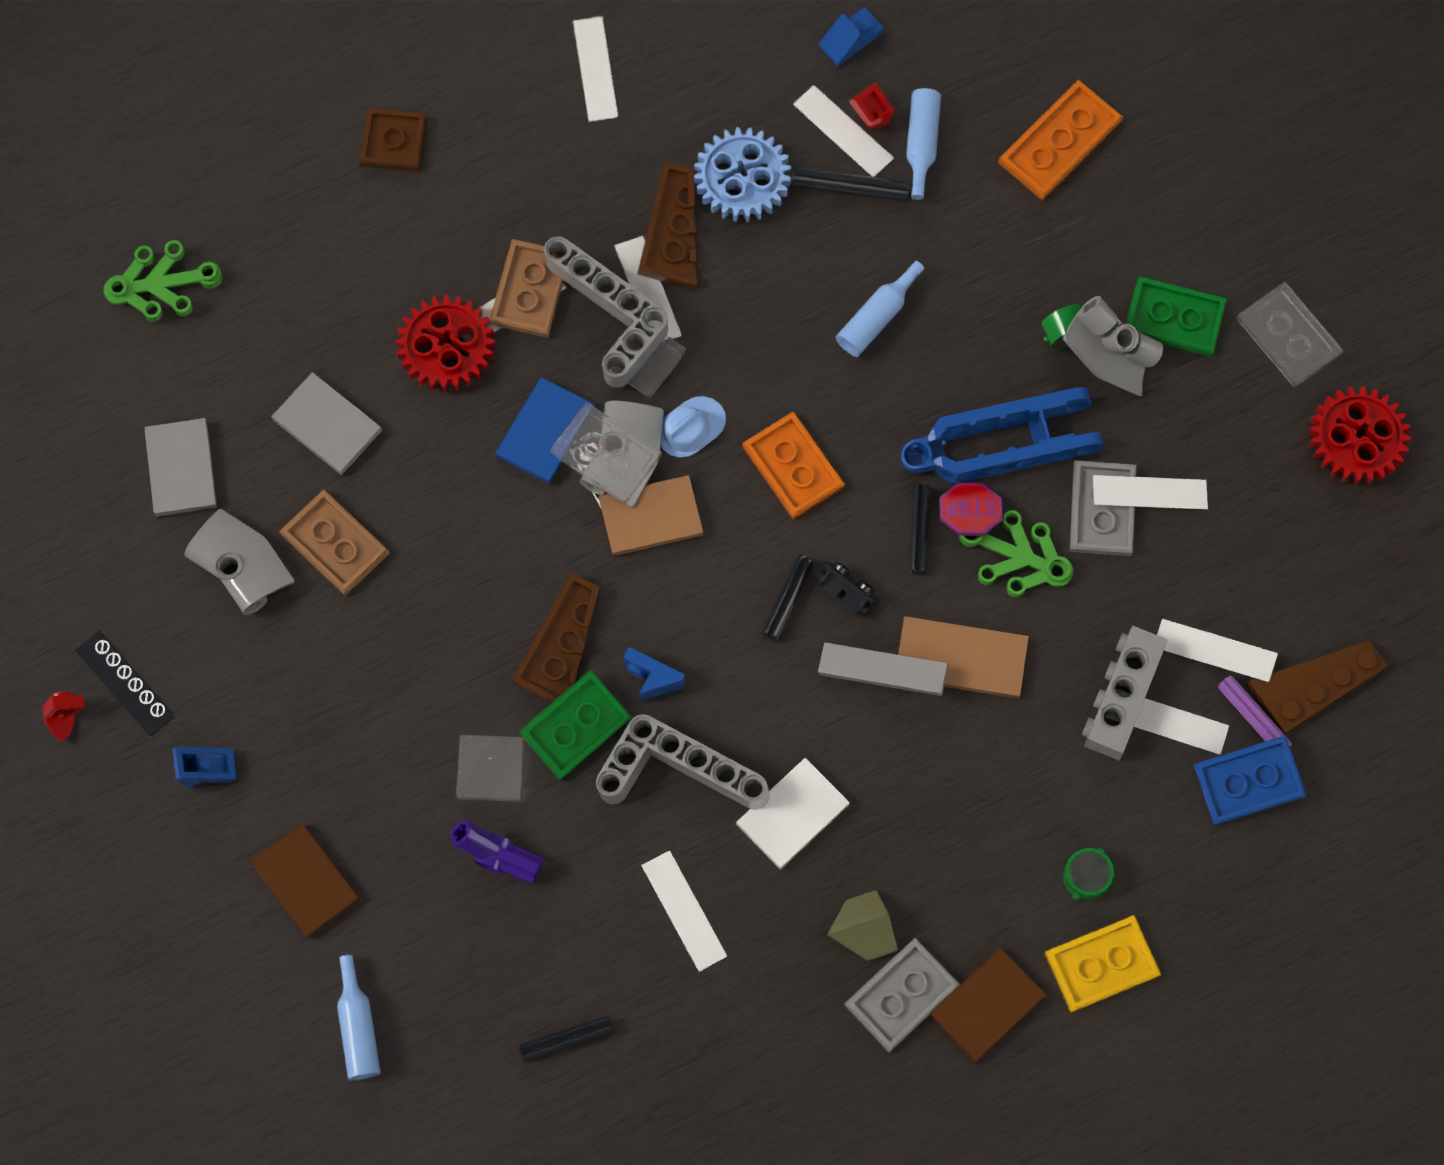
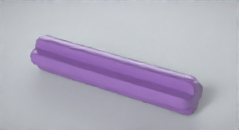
(1250, 709)

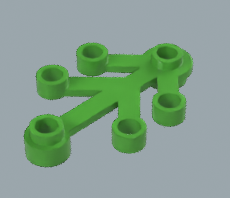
(158, 282)
(1022, 556)

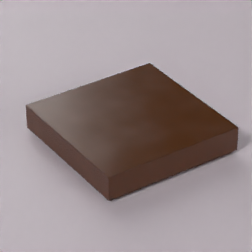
(393, 139)

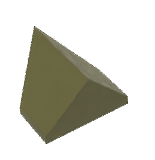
(865, 927)

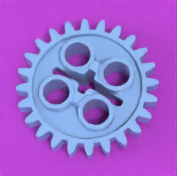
(732, 152)

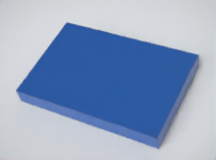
(538, 428)
(1250, 780)

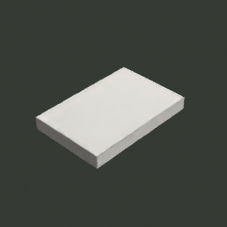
(794, 813)

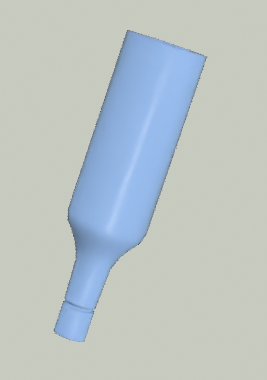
(922, 136)
(876, 313)
(356, 1026)

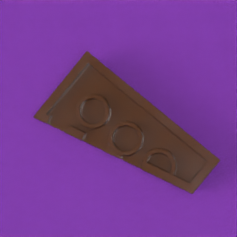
(670, 237)
(557, 648)
(1312, 686)

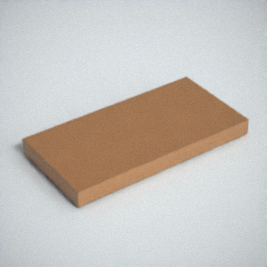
(975, 656)

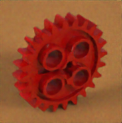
(430, 365)
(1344, 456)

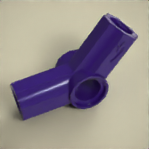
(496, 852)

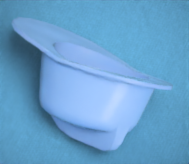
(692, 426)

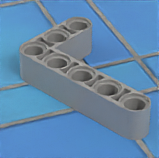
(613, 303)
(680, 760)

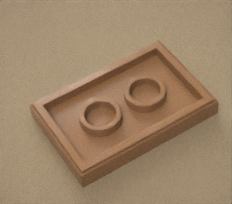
(527, 291)
(661, 516)
(334, 542)

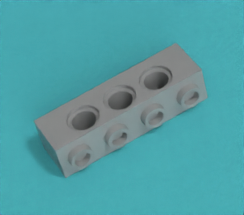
(1113, 739)

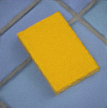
(1102, 963)

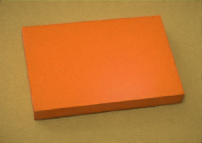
(793, 465)

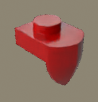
(873, 107)
(60, 713)

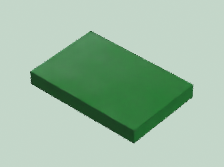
(1176, 315)
(575, 725)

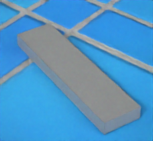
(883, 669)

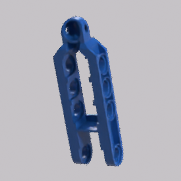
(928, 452)

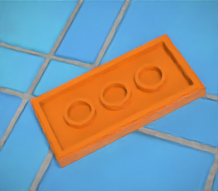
(1060, 140)

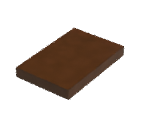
(304, 880)
(987, 1005)

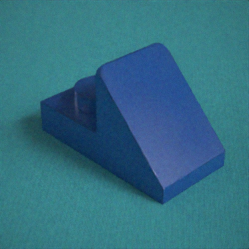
(850, 35)
(660, 677)
(203, 765)

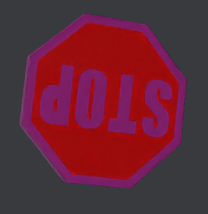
(970, 509)

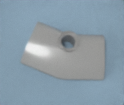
(1094, 340)
(641, 420)
(229, 541)

